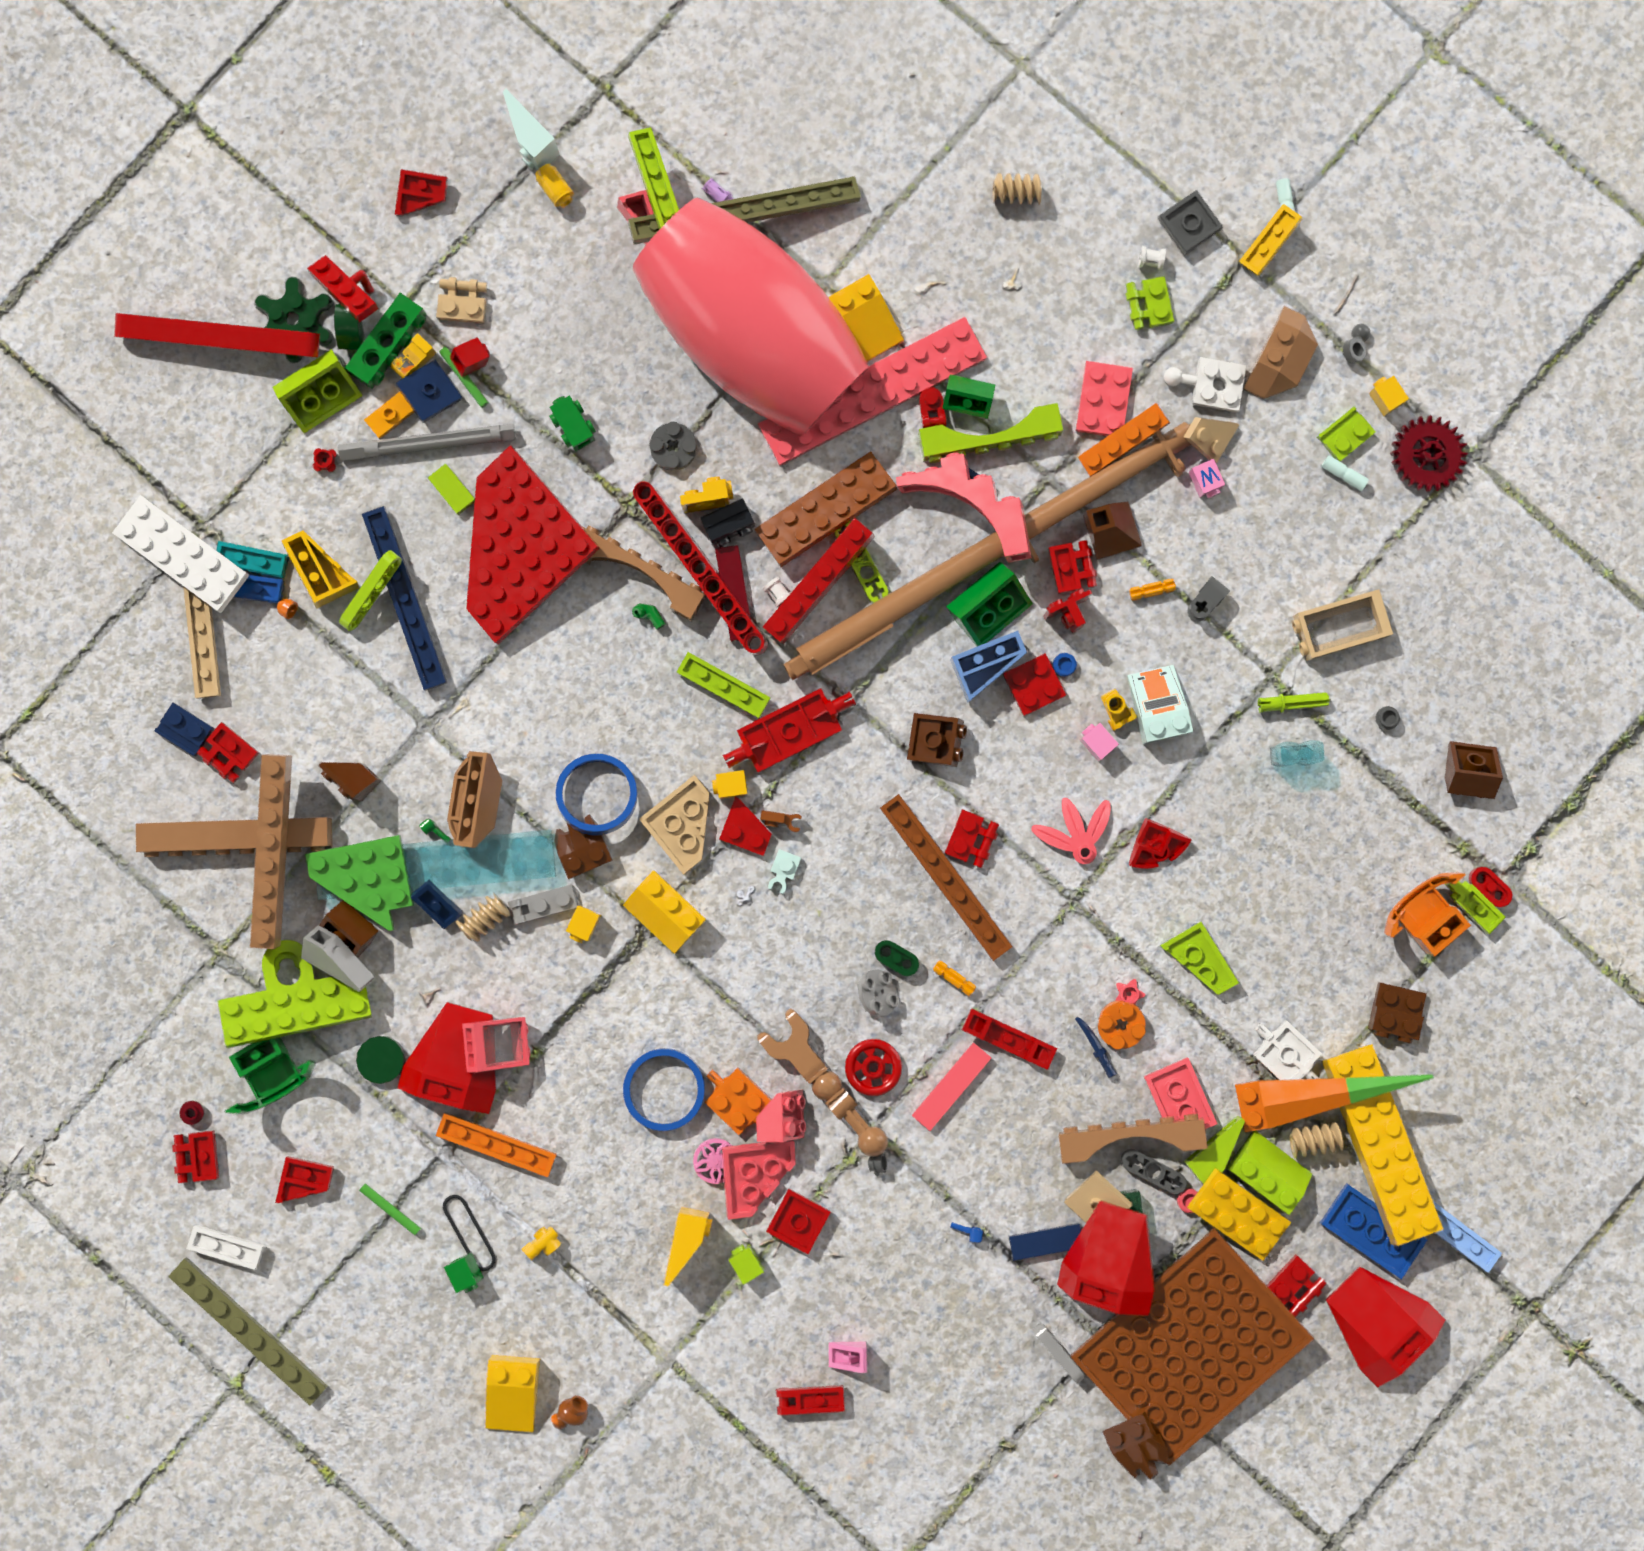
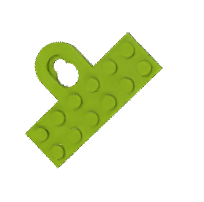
(290, 1008)

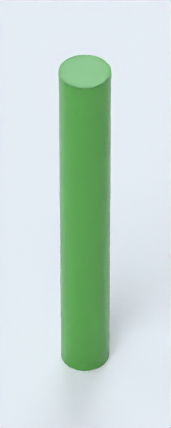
(466, 380)
(389, 1209)

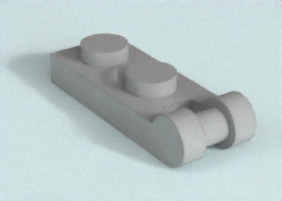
(544, 904)

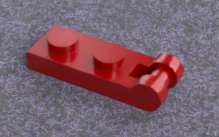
(811, 1400)

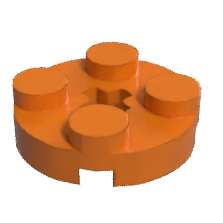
(1117, 1037)

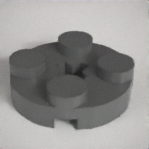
(672, 459)

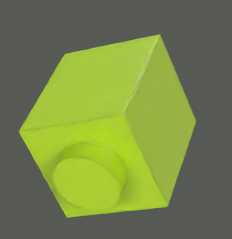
(746, 1263)

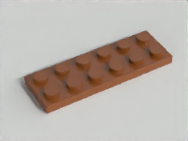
(825, 509)

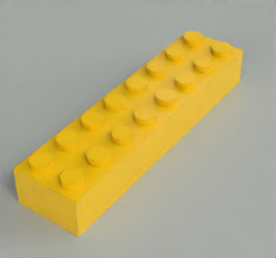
(1385, 1152)

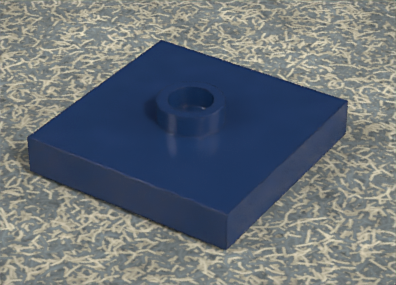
(428, 391)

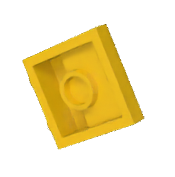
(715, 495)

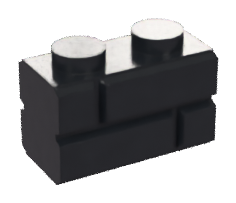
(728, 522)

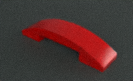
(1009, 1039)

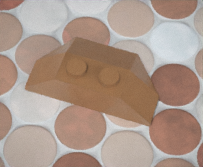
(1283, 356)
(474, 799)

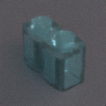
(1292, 753)

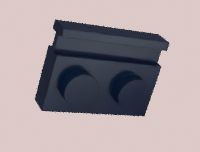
(184, 729)

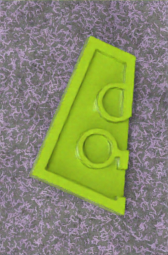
(1201, 956)

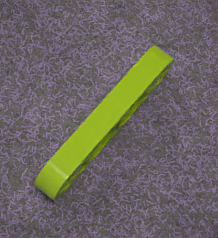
(858, 564)
(370, 590)

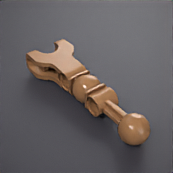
(824, 1083)

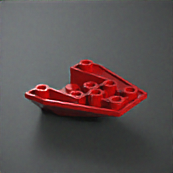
(439, 1064)
(1111, 1262)
(1383, 1324)

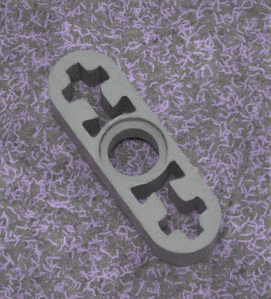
(1059, 1353)

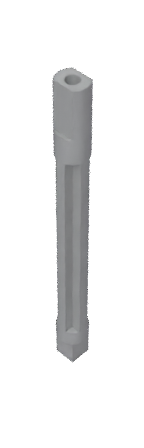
(426, 442)

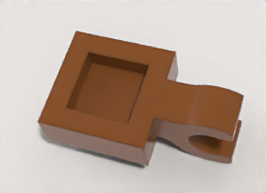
(774, 818)

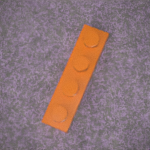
(1124, 439)

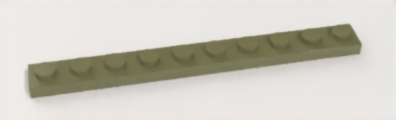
(768, 205)

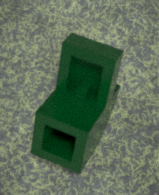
(348, 329)

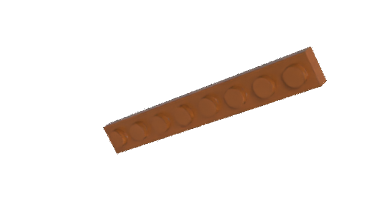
(946, 877)

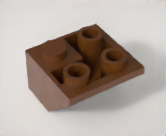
(1112, 529)
(354, 779)

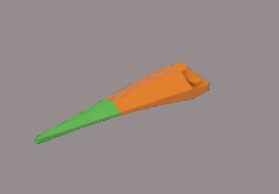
(1279, 1102)

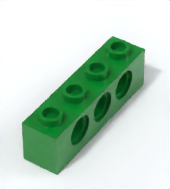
(386, 328)

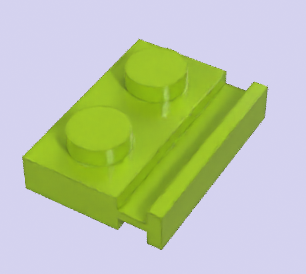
(1346, 434)

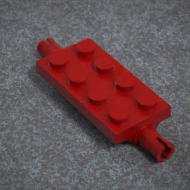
(789, 730)

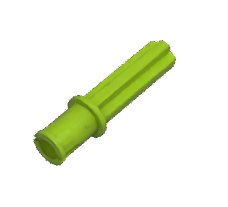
(1290, 702)

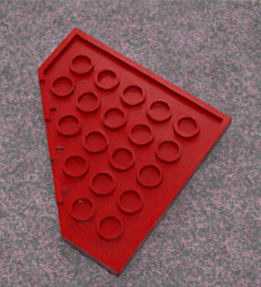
(519, 545)

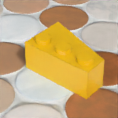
(317, 570)

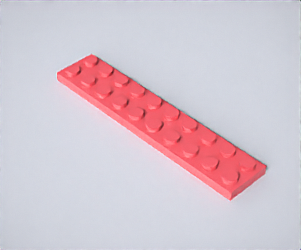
(883, 388)

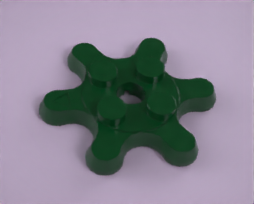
(294, 302)

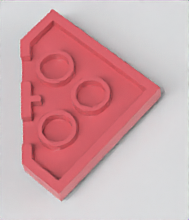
(753, 1174)

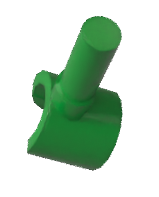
(429, 825)

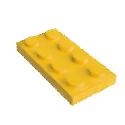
(1239, 1214)

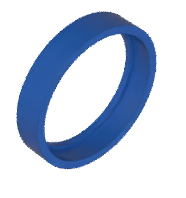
(603, 828)
(700, 1084)

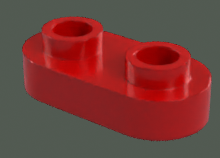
(1490, 885)

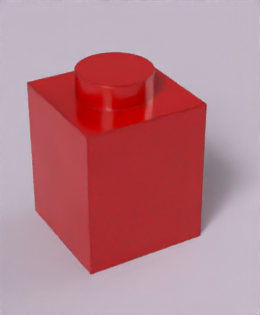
(470, 356)

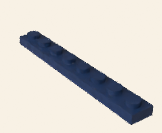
(406, 602)

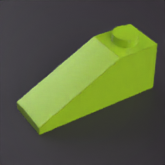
(1219, 1149)

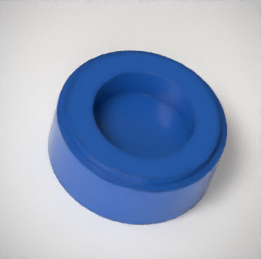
(1064, 664)

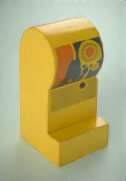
(413, 357)

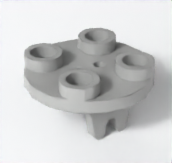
(885, 996)

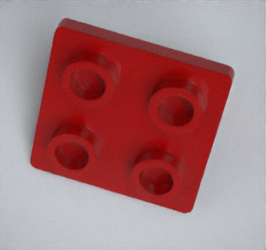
(1071, 616)

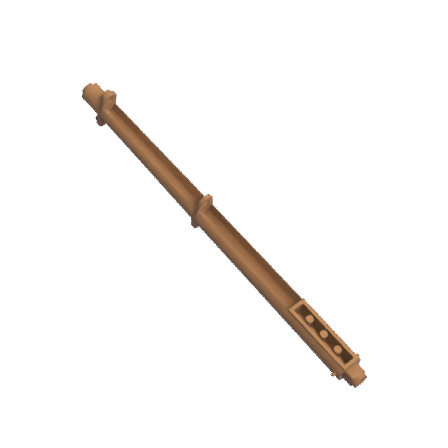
(881, 614)

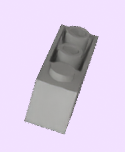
(335, 958)

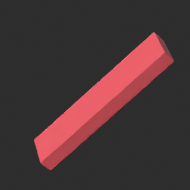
(951, 1086)

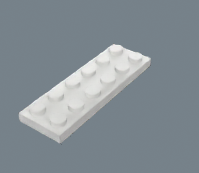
(180, 554)

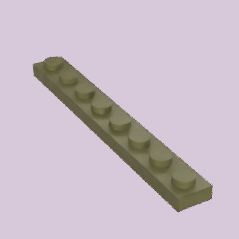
(248, 1331)

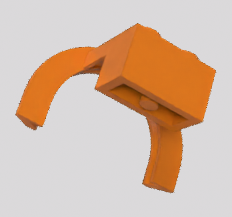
(1428, 915)

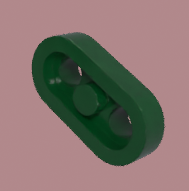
(896, 958)

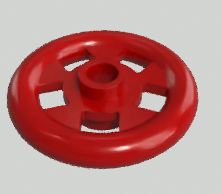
(865, 1086)

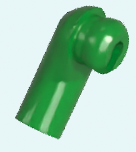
(649, 612)

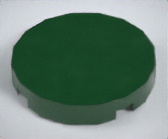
(380, 1059)

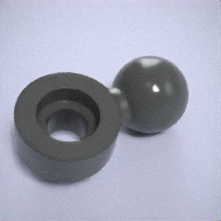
(1354, 349)

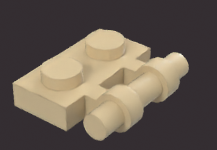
(461, 308)

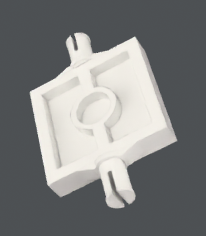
(1286, 1052)

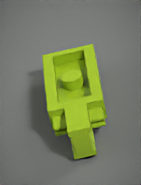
(1476, 906)

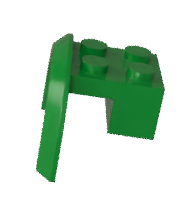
(268, 1072)

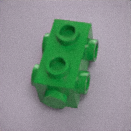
(568, 416)

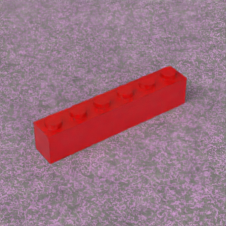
(819, 581)

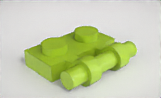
(1156, 301)

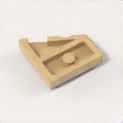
(1210, 436)

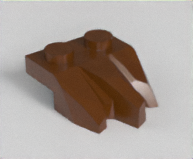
(581, 851)
(1137, 1446)

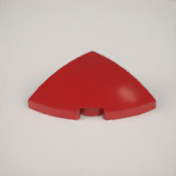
(1156, 844)

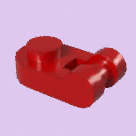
(931, 401)

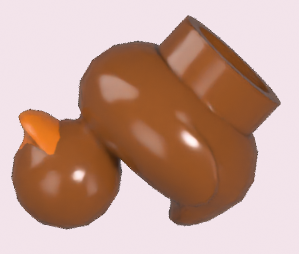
(571, 1412)

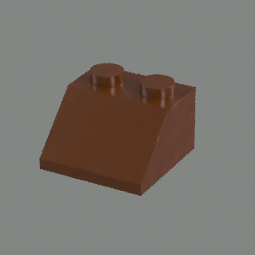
(1473, 770)
(350, 927)

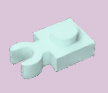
(785, 867)

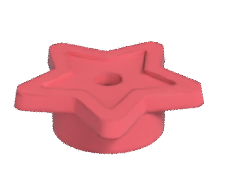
(1130, 987)

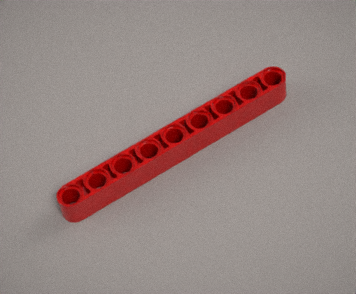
(217, 335)
(691, 560)

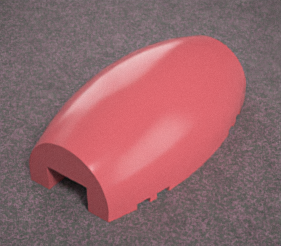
(749, 315)

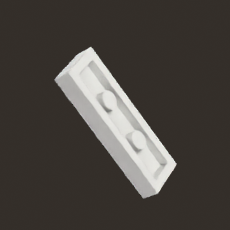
(225, 1247)

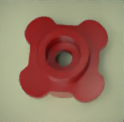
(319, 455)

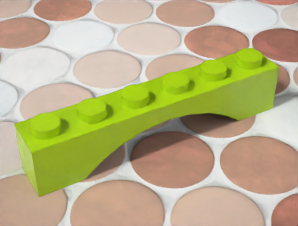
(1041, 423)

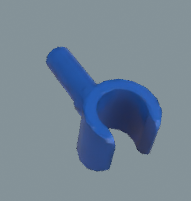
(976, 1233)

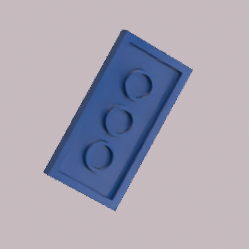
(1360, 1224)

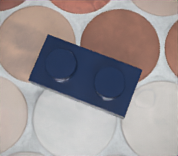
(436, 904)

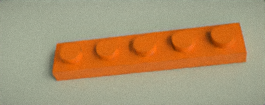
(496, 1144)

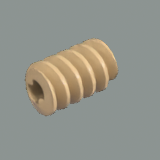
(1017, 188)
(483, 918)
(1316, 1138)

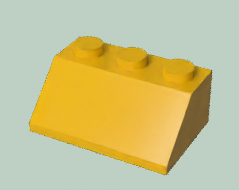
(664, 911)

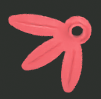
(1079, 838)

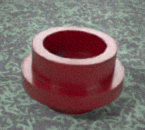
(199, 1112)

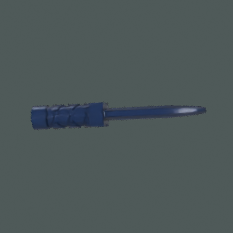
(1099, 1050)

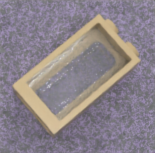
(1342, 625)

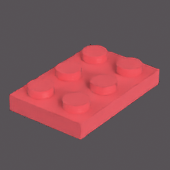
(1103, 398)
(1179, 1092)

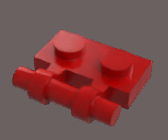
(1065, 569)
(233, 747)
(965, 834)
(202, 1153)
(1291, 1279)

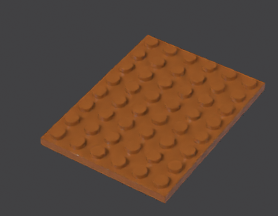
(1201, 1348)

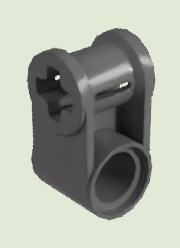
(1209, 597)

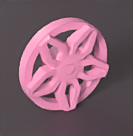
(713, 1160)

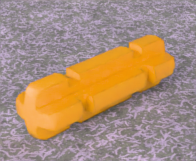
(1152, 589)
(954, 978)

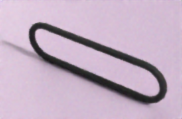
(476, 1225)

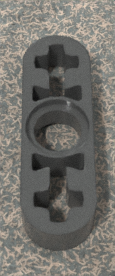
(1172, 1173)

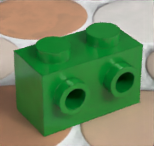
(969, 396)

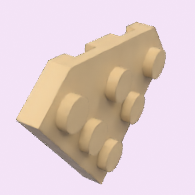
(680, 823)

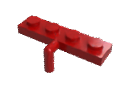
(345, 288)

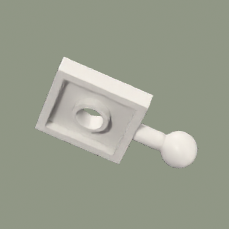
(1204, 391)

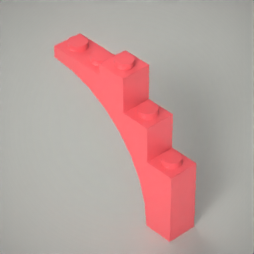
(954, 480)

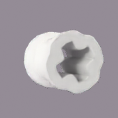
(1151, 258)
(776, 591)

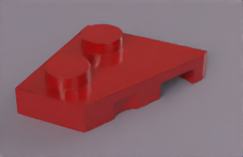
(419, 191)
(745, 829)
(303, 1179)

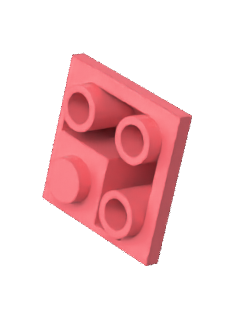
(782, 1118)

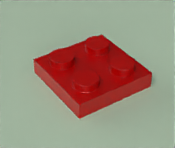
(1034, 684)
(798, 1221)

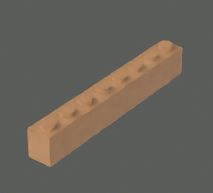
(227, 836)
(271, 851)

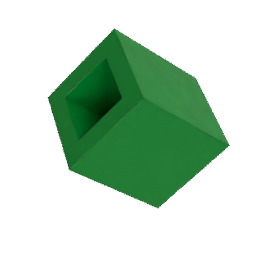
(464, 1273)

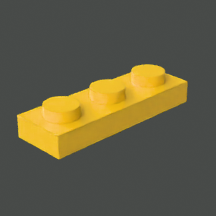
(1271, 240)

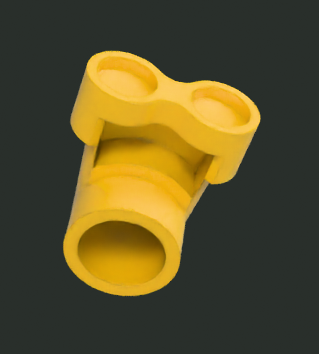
(1120, 713)
(544, 1241)

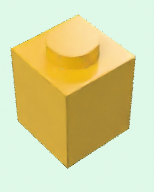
(1388, 394)
(730, 784)
(582, 924)

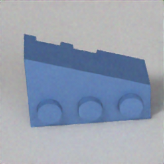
(987, 662)

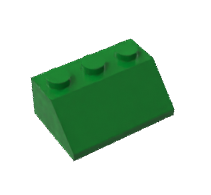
(989, 604)

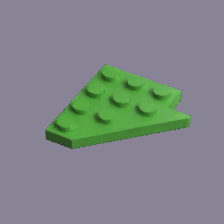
(366, 876)

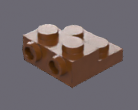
(936, 740)
(1397, 1012)

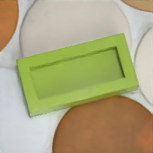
(451, 489)

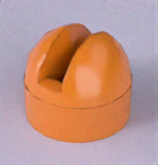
(287, 608)

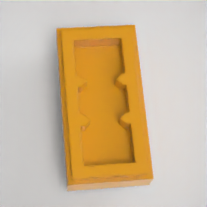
(389, 415)

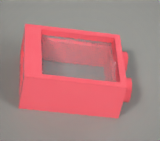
(496, 1044)

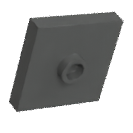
(1190, 222)

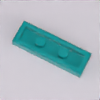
(255, 559)

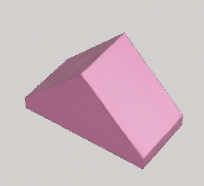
(848, 1356)

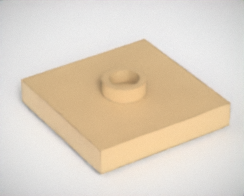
(1091, 1192)

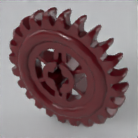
(1451, 454)

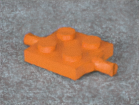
(736, 1099)

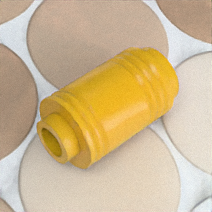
(554, 185)

